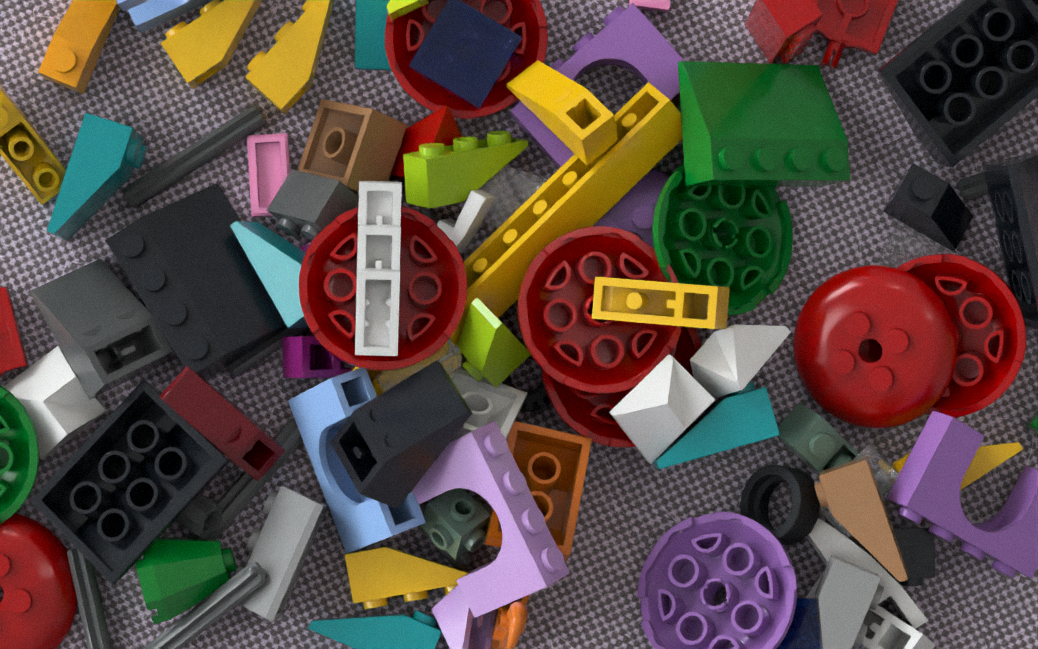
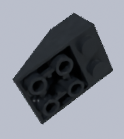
(401, 434)

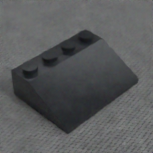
(967, 75)
(1014, 204)
(198, 281)
(129, 482)

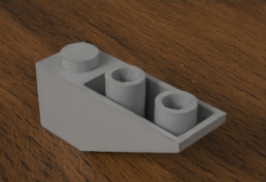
(843, 602)

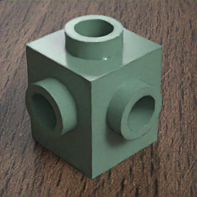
(456, 522)

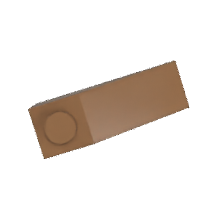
(859, 508)

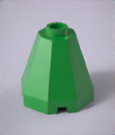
(182, 573)

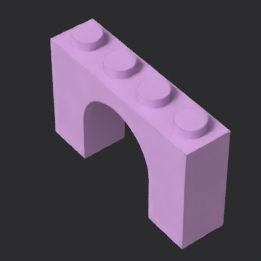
(528, 551)

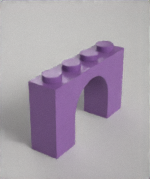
(625, 42)
(931, 491)

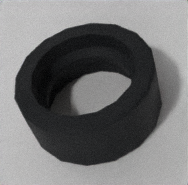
(804, 505)

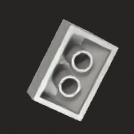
(282, 548)

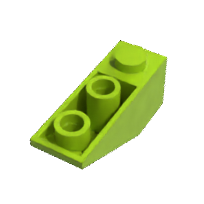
(448, 174)

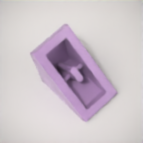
(459, 624)

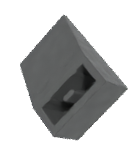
(101, 327)

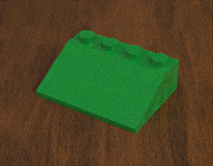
(759, 126)

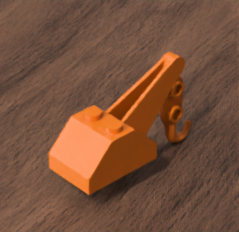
(555, 475)

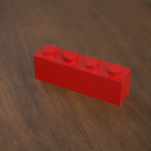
(783, 27)

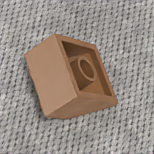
(351, 144)

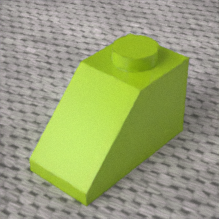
(489, 346)

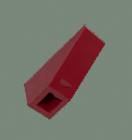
(222, 423)

